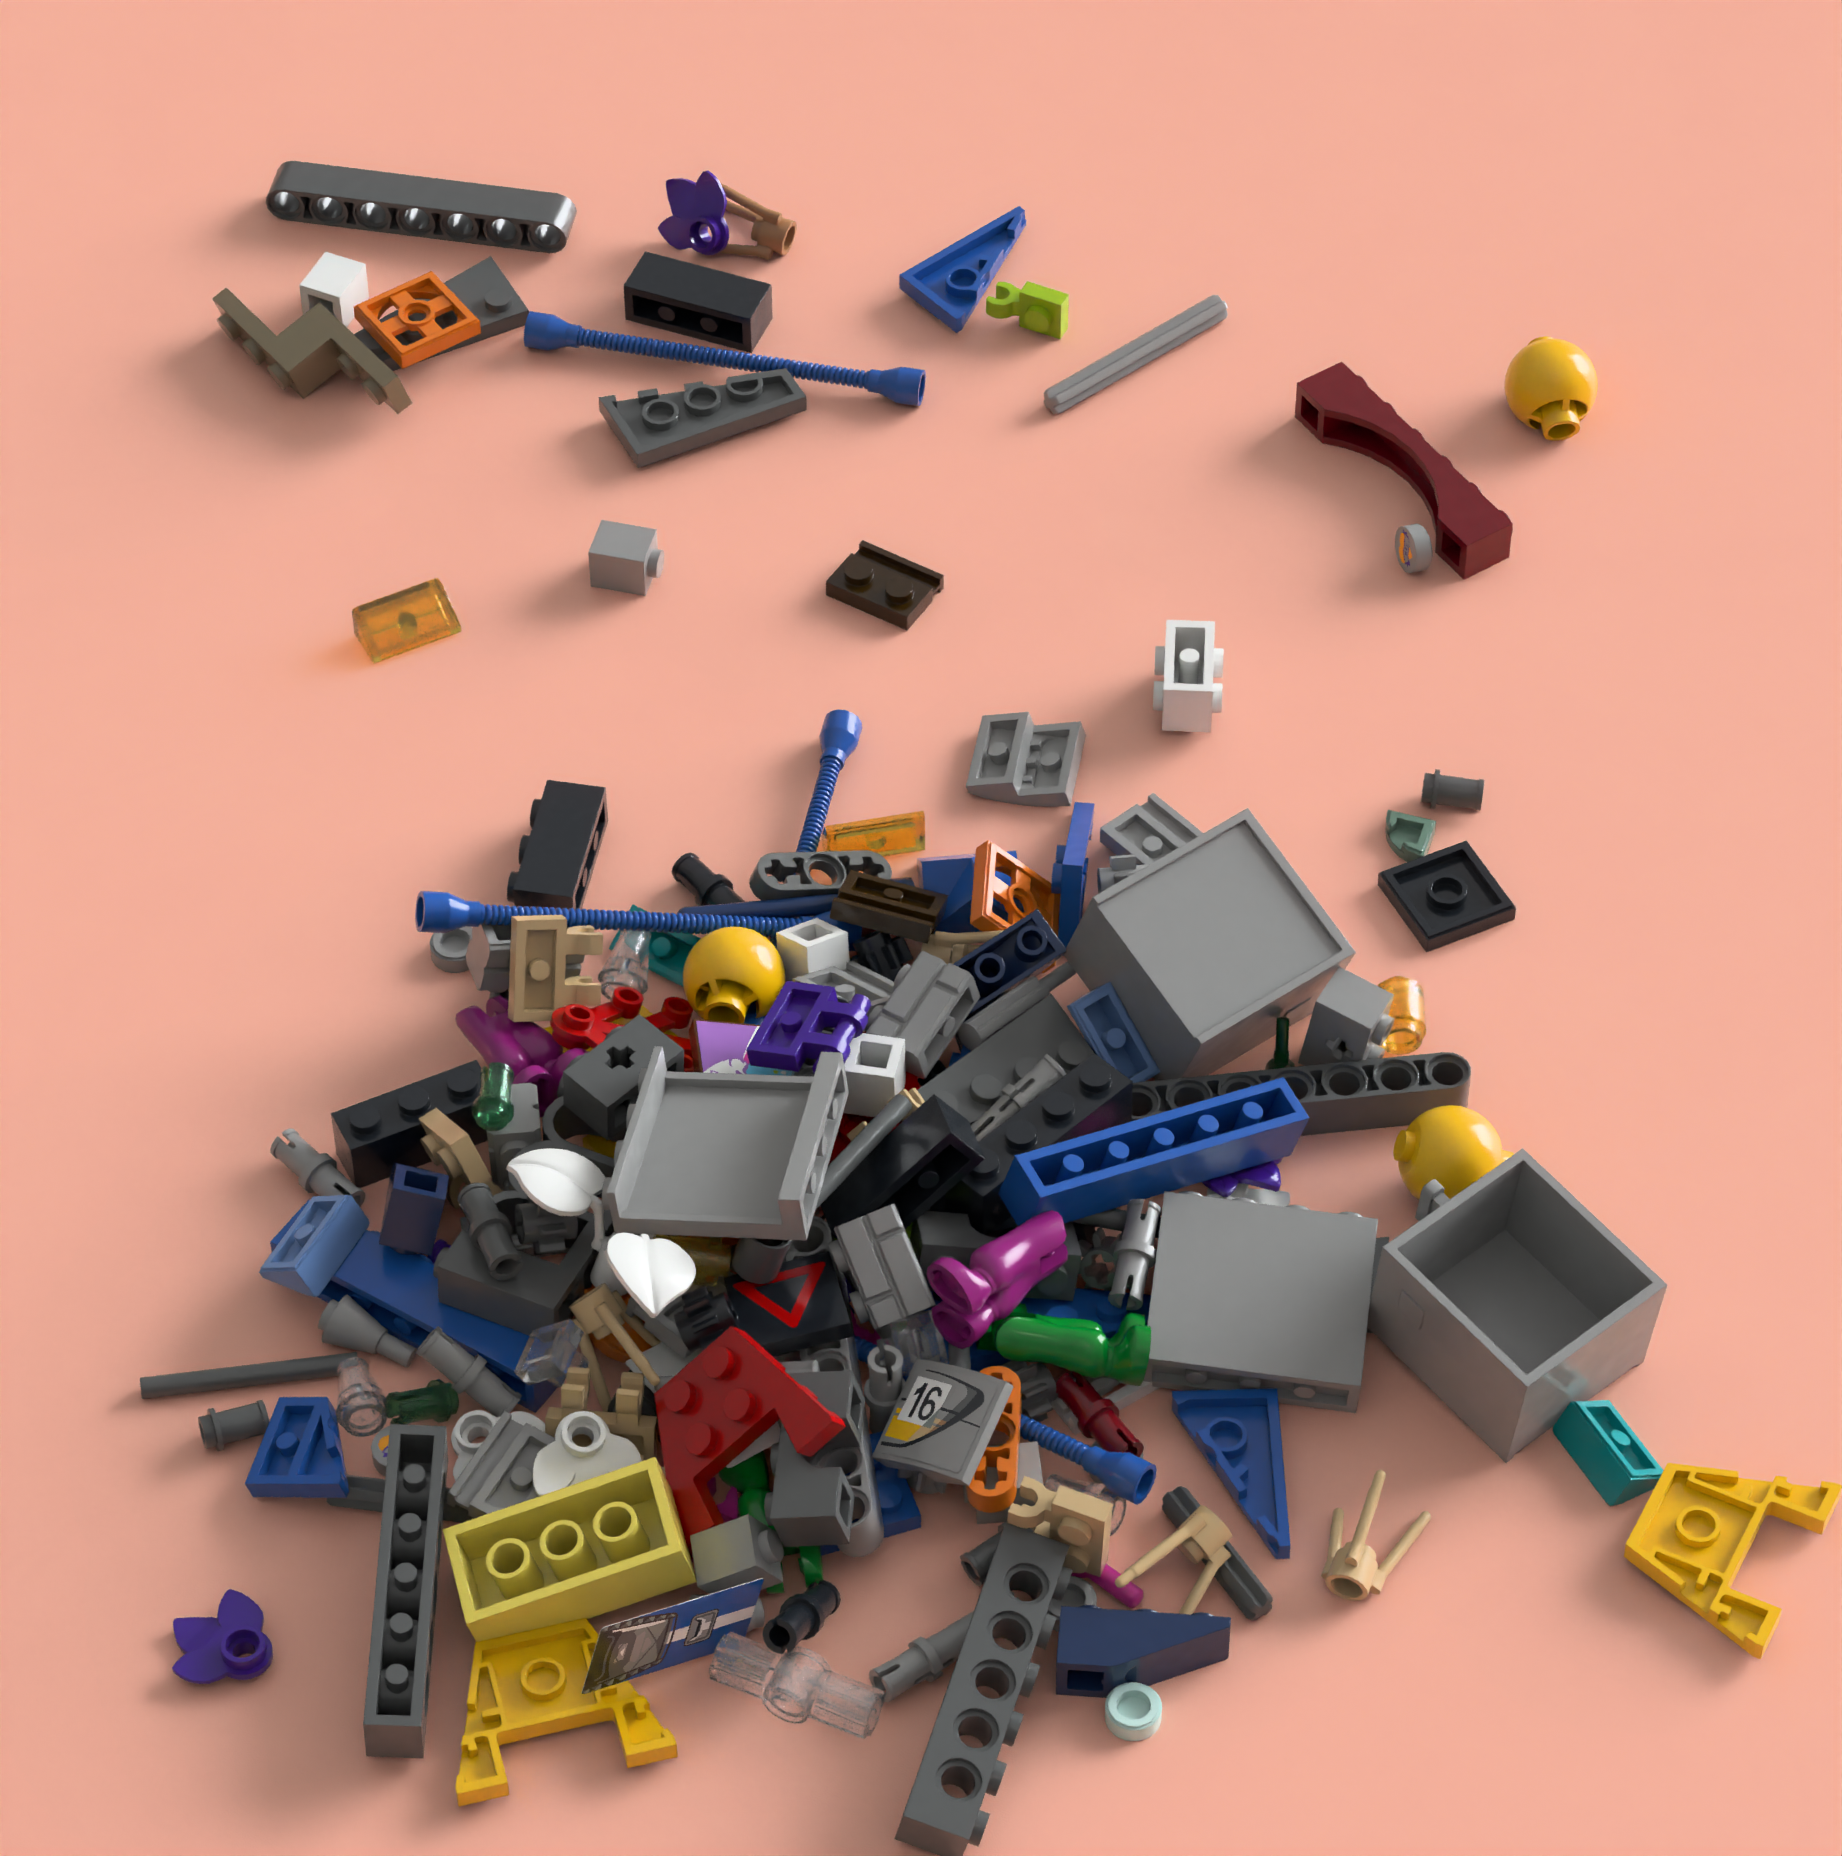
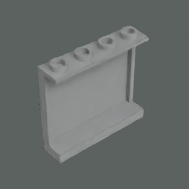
(725, 1152)
(1261, 1299)

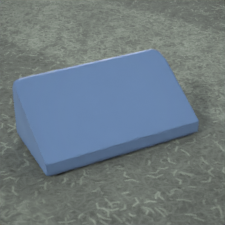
(1113, 1033)
(316, 1244)

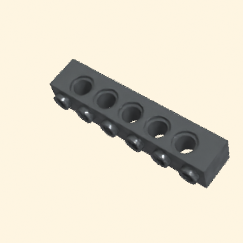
(406, 1592)
(932, 1816)

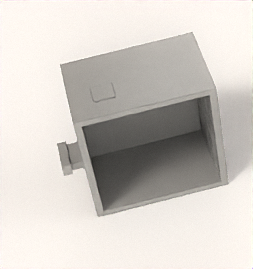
(1210, 947)
(1513, 1302)

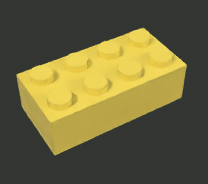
(570, 1553)

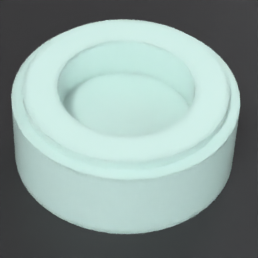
(1133, 1711)

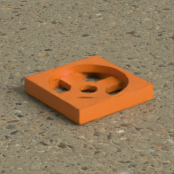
(402, 298)
(1025, 885)

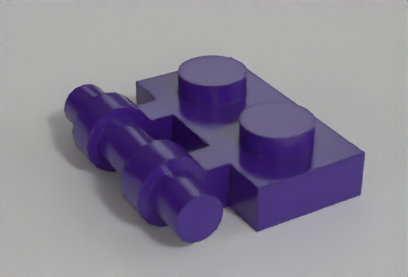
(796, 1022)

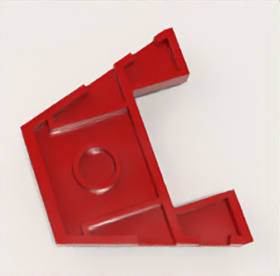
(720, 1409)

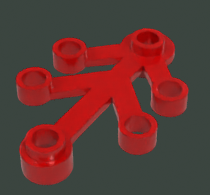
(586, 1028)

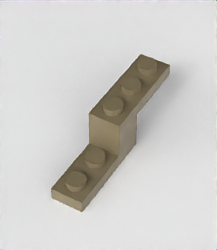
(310, 351)

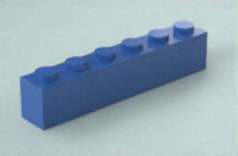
(1156, 1153)
(405, 1301)

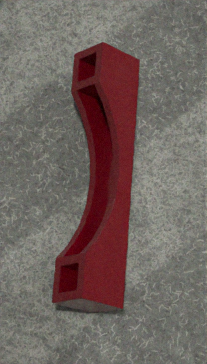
(1350, 415)

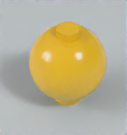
(1551, 386)
(730, 972)
(1447, 1146)

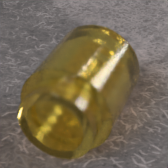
(1409, 1015)
(708, 1255)

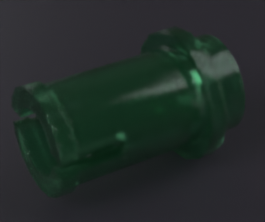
(493, 1106)
(433, 1402)

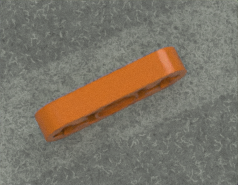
(1002, 1457)

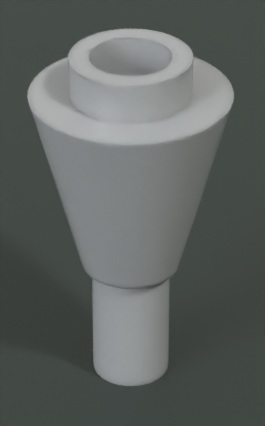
(354, 1328)

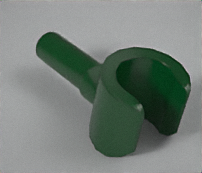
(1281, 1052)

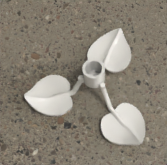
(632, 1264)

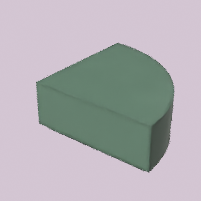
(1409, 834)

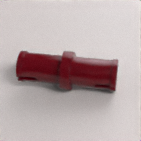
(1096, 1416)

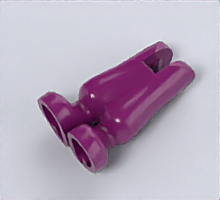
(520, 1045)
(998, 1278)

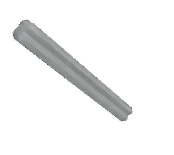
(1135, 354)

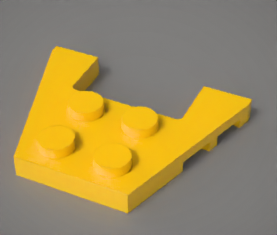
(1701, 1531)
(533, 1688)

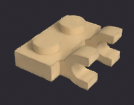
(539, 966)
(454, 1149)
(626, 1421)
(1067, 1518)

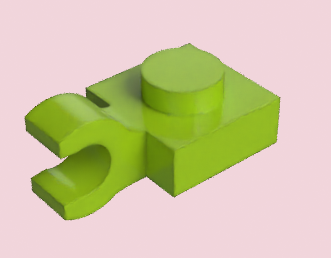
(1037, 307)

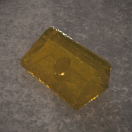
(405, 620)
(881, 835)

